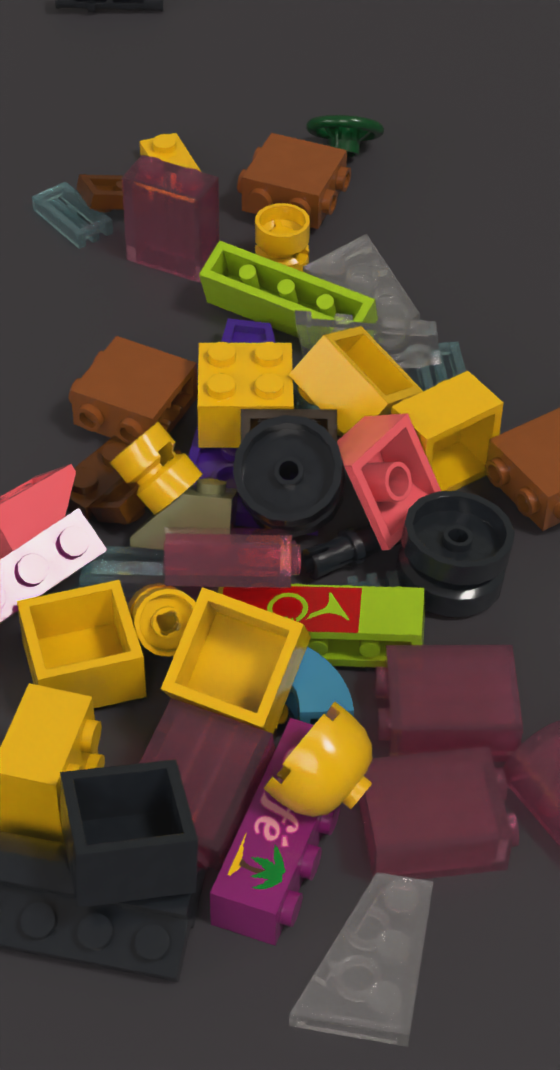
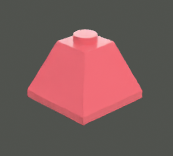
(387, 471)
(34, 507)

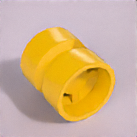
(283, 234)
(156, 468)
(160, 617)

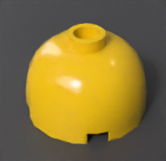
(325, 766)

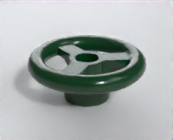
(345, 131)

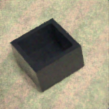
(128, 833)

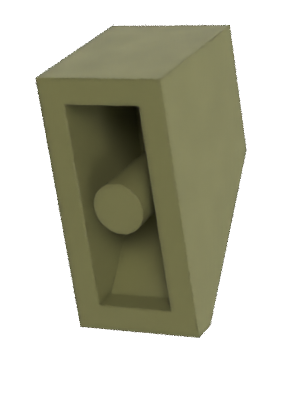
(200, 506)

